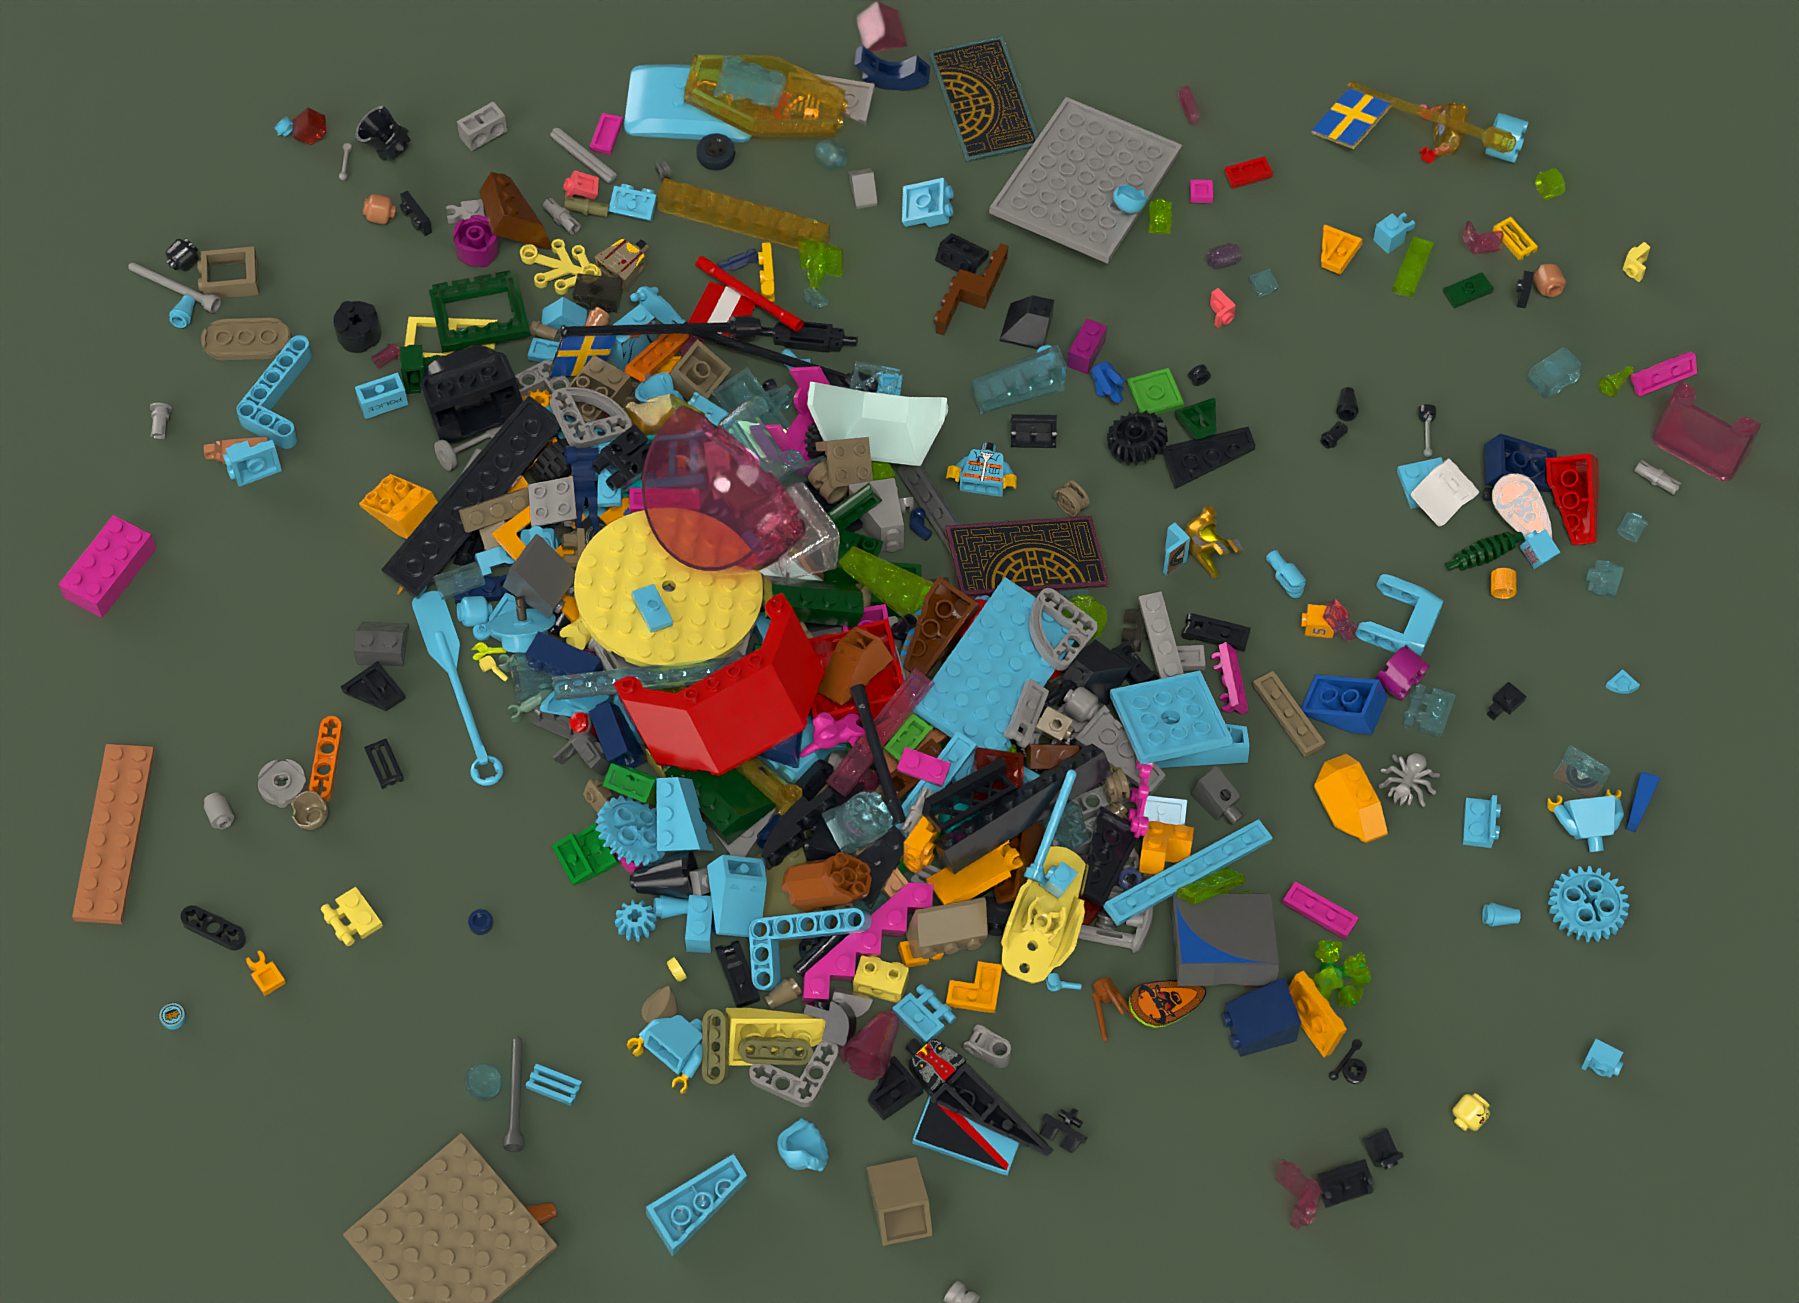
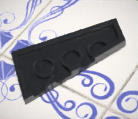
(1200, 456)
(1108, 854)

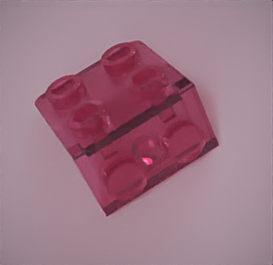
(1304, 1189)

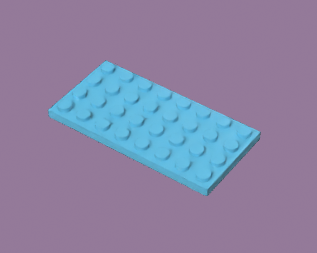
(988, 669)

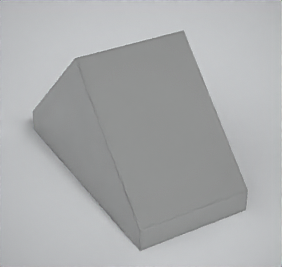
(863, 188)

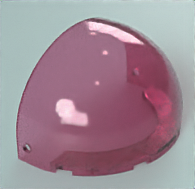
(714, 500)

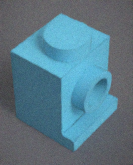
(1058, 879)
(1603, 1059)

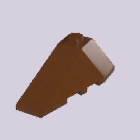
(941, 622)
(1027, 845)

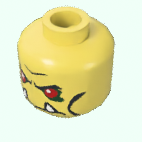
(1471, 1112)

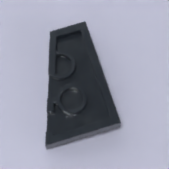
(882, 858)

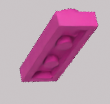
(1320, 910)

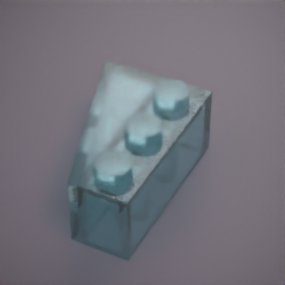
(749, 81)

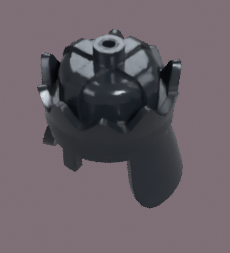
(382, 133)

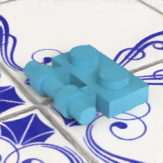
(919, 1018)

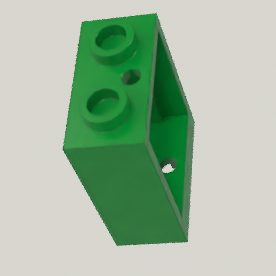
(632, 783)

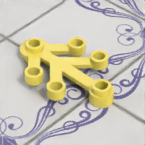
(560, 267)

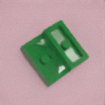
(584, 855)

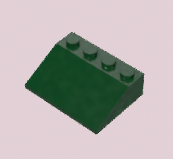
(726, 801)

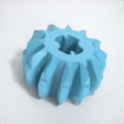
(635, 929)

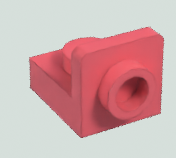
(582, 185)
(1222, 307)

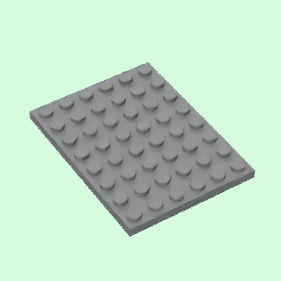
(1071, 177)

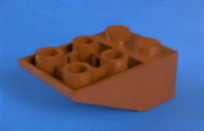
(854, 662)

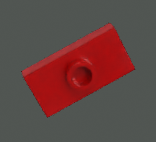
(1248, 172)

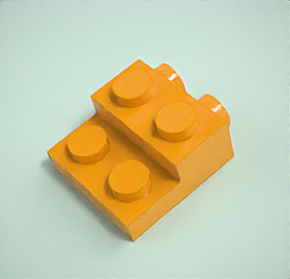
(920, 846)

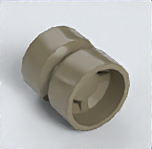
(820, 480)

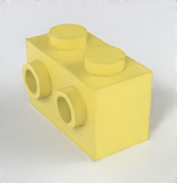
(881, 979)

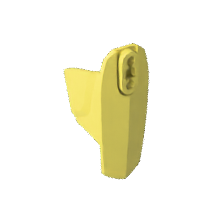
(1044, 922)

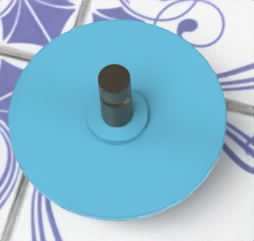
(520, 626)

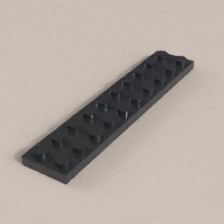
(487, 477)

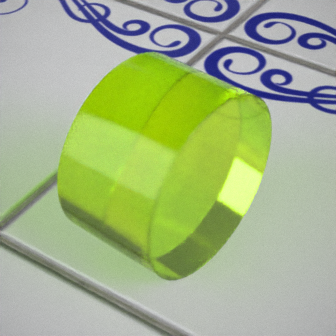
(1550, 184)

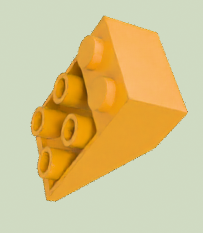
(399, 504)

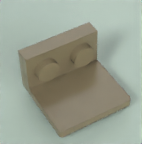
(847, 460)

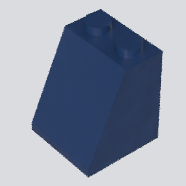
(1262, 1019)

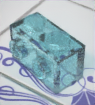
(1555, 372)

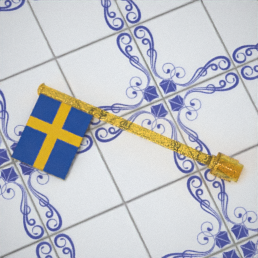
(1363, 107)

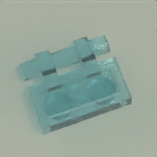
(1436, 714)

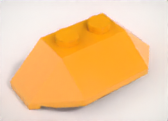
(1350, 799)

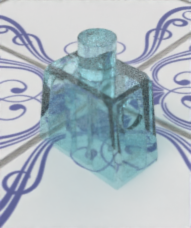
(1071, 828)

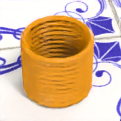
(1503, 583)

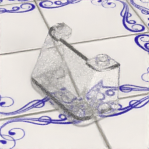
(819, 546)

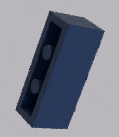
(559, 658)

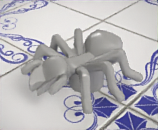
(1409, 778)

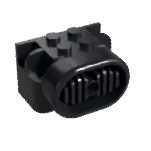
(469, 392)

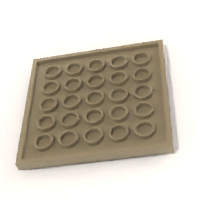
(451, 1233)

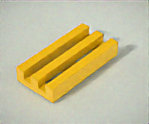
(1512, 241)

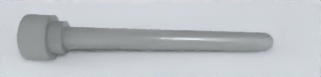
(209, 301)

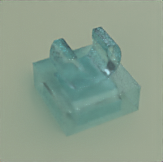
(1632, 527)

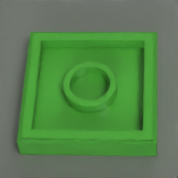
(1155, 392)

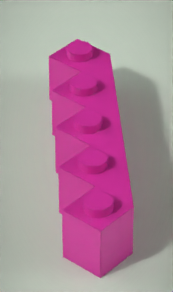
(887, 920)

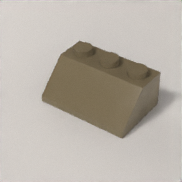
(948, 928)

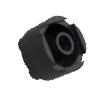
(357, 326)

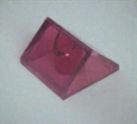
(881, 28)

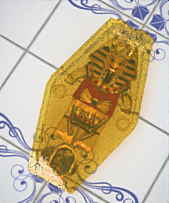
(805, 109)

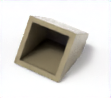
(900, 1201)

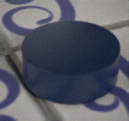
(480, 922)

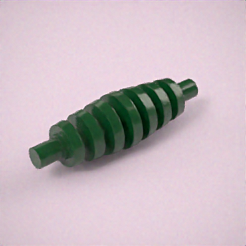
(1484, 551)

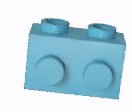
(1165, 810)

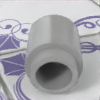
(218, 811)

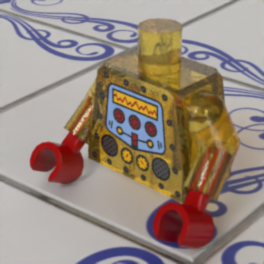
(1445, 138)

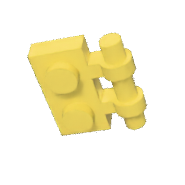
(358, 913)

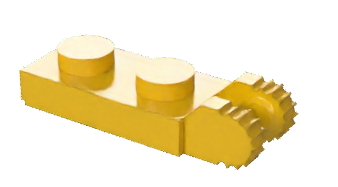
(766, 275)

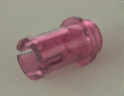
(386, 354)

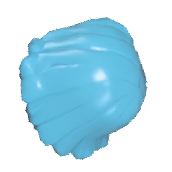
(803, 1146)

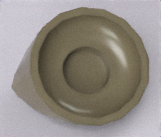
(659, 1005)

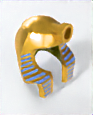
(1205, 540)

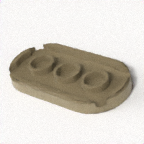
(245, 338)

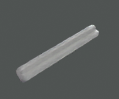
(583, 155)

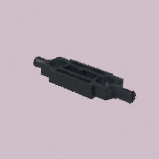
(811, 337)

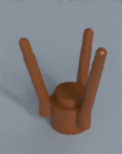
(1107, 992)

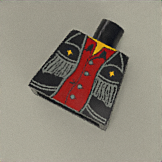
(933, 1063)

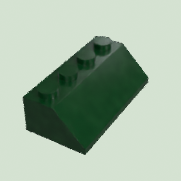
(818, 600)

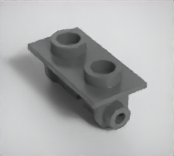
(553, 723)

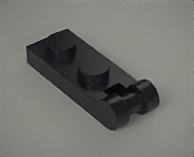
(1216, 631)
(737, 974)

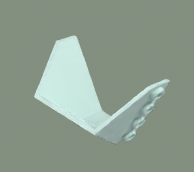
(897, 426)

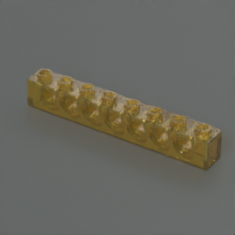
(739, 215)

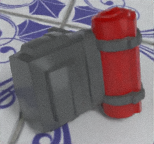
(585, 743)

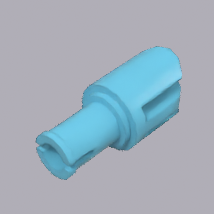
(1287, 574)

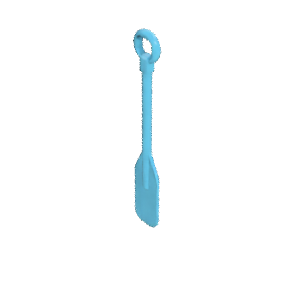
(444, 648)

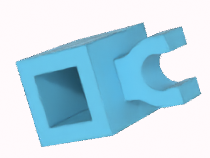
(1392, 232)

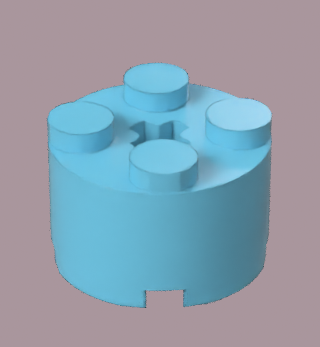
(1516, 127)

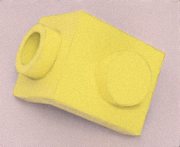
(1633, 263)

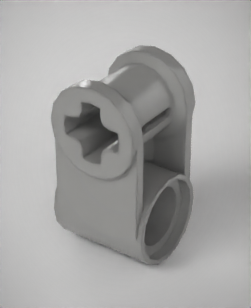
(984, 1045)

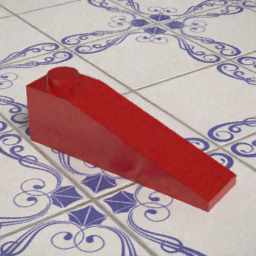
(1576, 493)

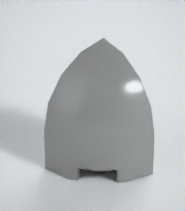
(859, 1002)

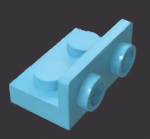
(633, 203)
(1480, 822)

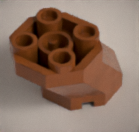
(827, 882)

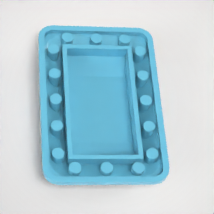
(658, 108)

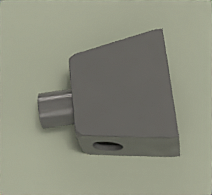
(1217, 796)

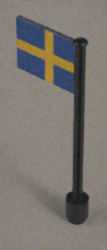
(582, 342)

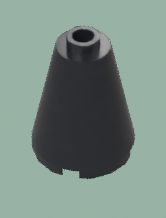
(666, 876)

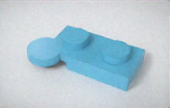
(506, 604)

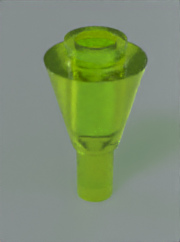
(1611, 384)

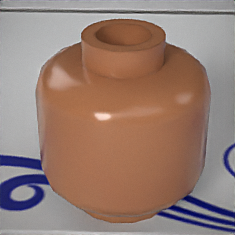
(378, 209)
(1549, 280)

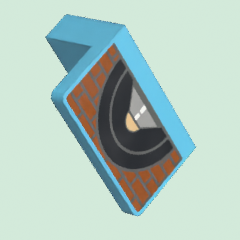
(1176, 548)

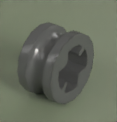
(662, 170)
(1105, 921)

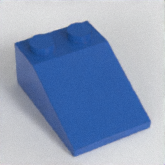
(1345, 702)

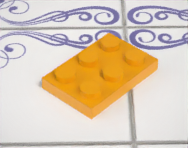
(1316, 1015)

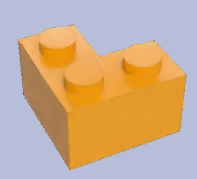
(1164, 843)

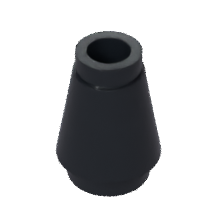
(1347, 405)

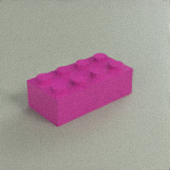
(107, 566)

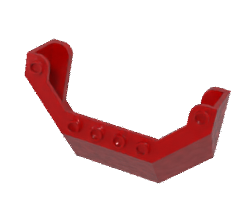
(734, 709)

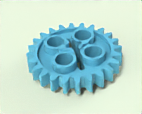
(629, 830)
(1588, 904)

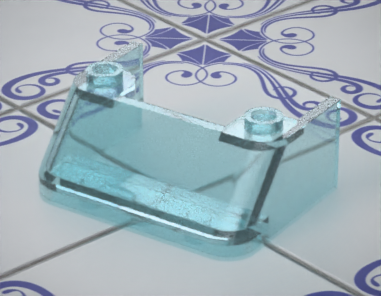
(748, 428)

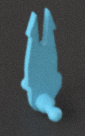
(656, 305)

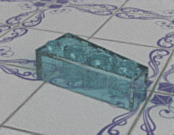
(1021, 381)

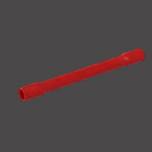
(715, 271)

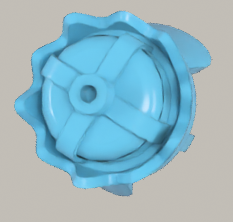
(656, 386)

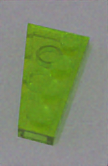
(891, 584)

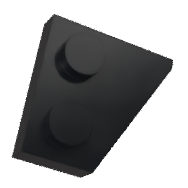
(374, 687)
(894, 1090)

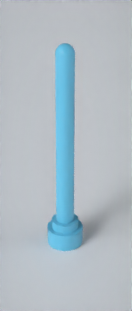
(1036, 870)

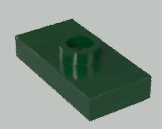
(1468, 290)

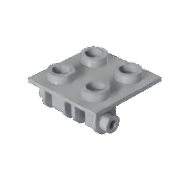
(552, 502)

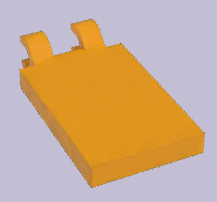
(975, 877)

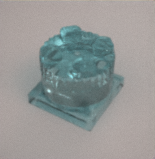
(858, 821)

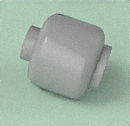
(1081, 704)

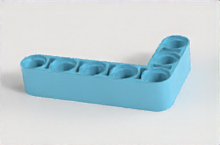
(272, 392)
(797, 931)

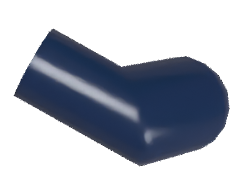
(917, 523)

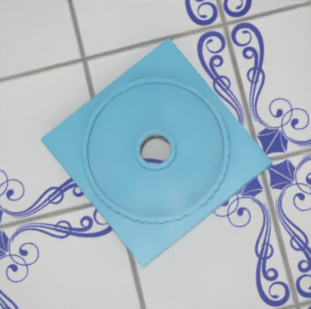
(1181, 697)

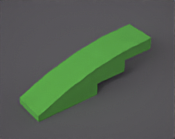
(909, 735)

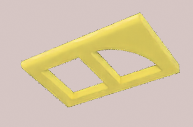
(454, 323)

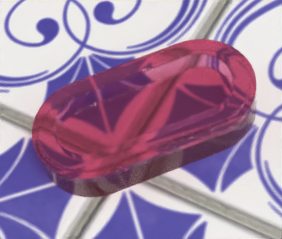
(1188, 105)

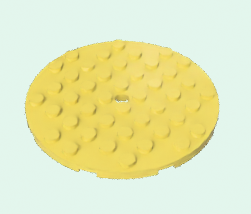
(706, 609)

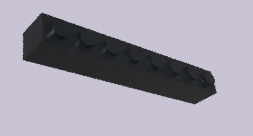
(1020, 809)

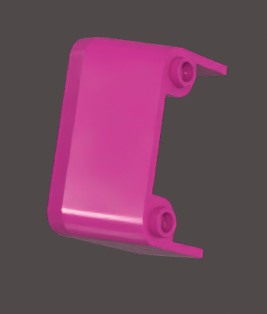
(795, 435)

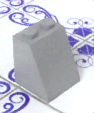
(885, 519)

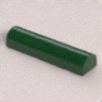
(854, 506)

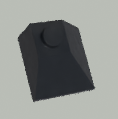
(1028, 322)
(1098, 671)

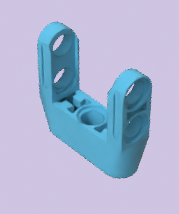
(1421, 621)

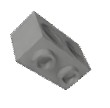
(482, 126)

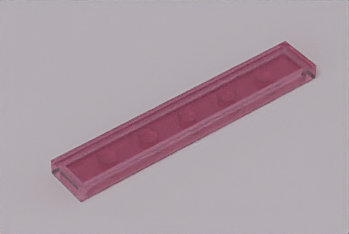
(887, 725)

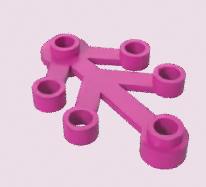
(1139, 795)

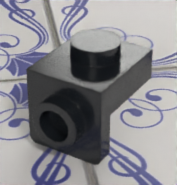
(1382, 1149)

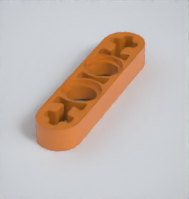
(329, 759)

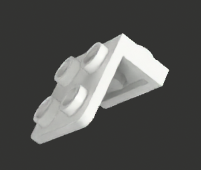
(1443, 492)

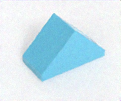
(564, 313)

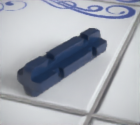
(739, 260)

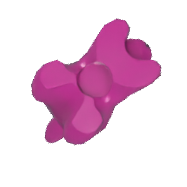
(829, 733)

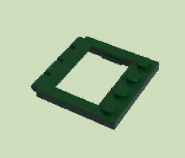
(474, 335)

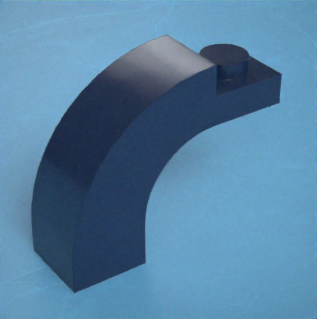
(892, 75)

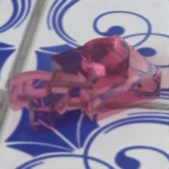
(1337, 618)

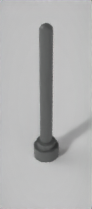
(514, 1140)

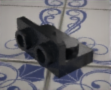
(960, 254)

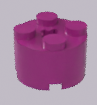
(475, 242)
(1403, 672)

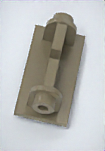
(597, 794)

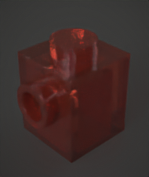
(309, 126)

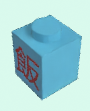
(1539, 548)

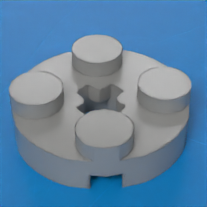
(281, 795)

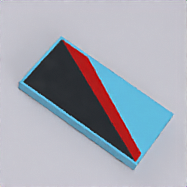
(964, 1139)

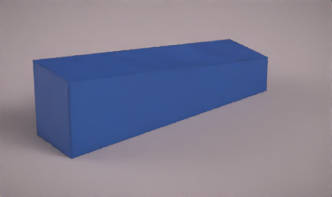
(1645, 788)

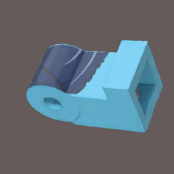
(492, 559)

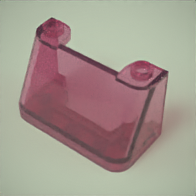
(1703, 438)

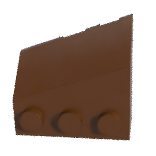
(510, 213)

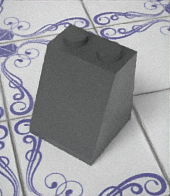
(541, 577)

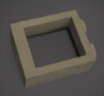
(229, 288)

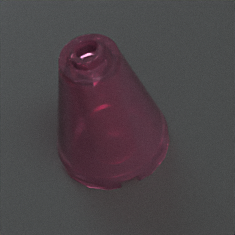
(872, 1046)

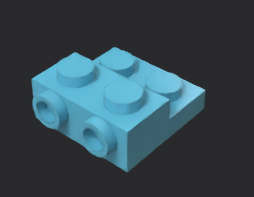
(927, 203)
(251, 463)

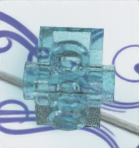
(1604, 578)

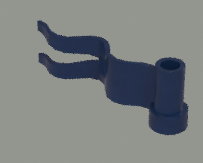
(584, 482)

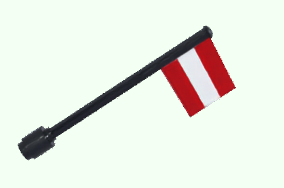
(722, 302)

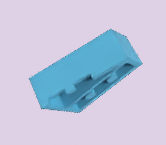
(679, 817)

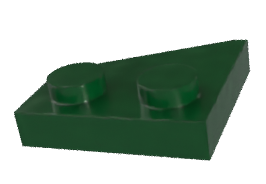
(1199, 418)

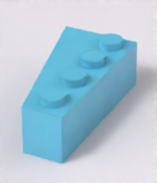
(1236, 753)

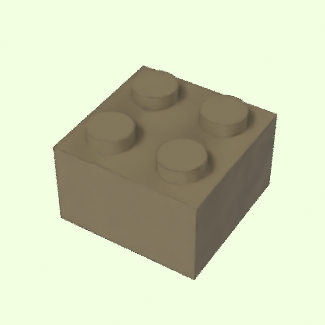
(698, 371)

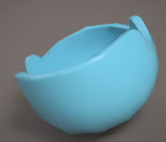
(1129, 199)

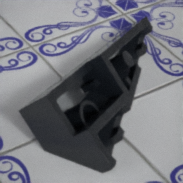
(976, 1100)

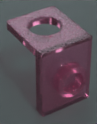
(1482, 242)

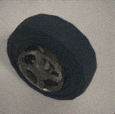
(721, 146)

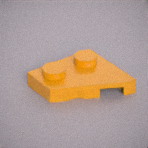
(1338, 249)

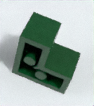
(413, 366)

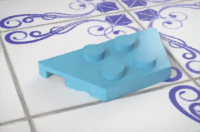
(571, 706)

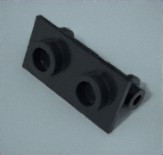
(470, 548)

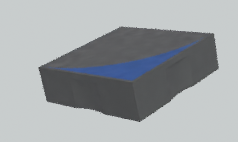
(1225, 940)

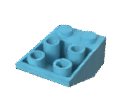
(737, 893)

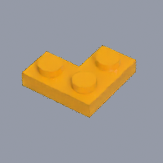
(979, 995)

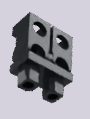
(623, 458)

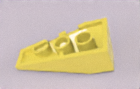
(770, 1023)

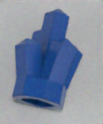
(1108, 381)

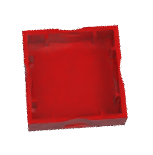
(880, 687)

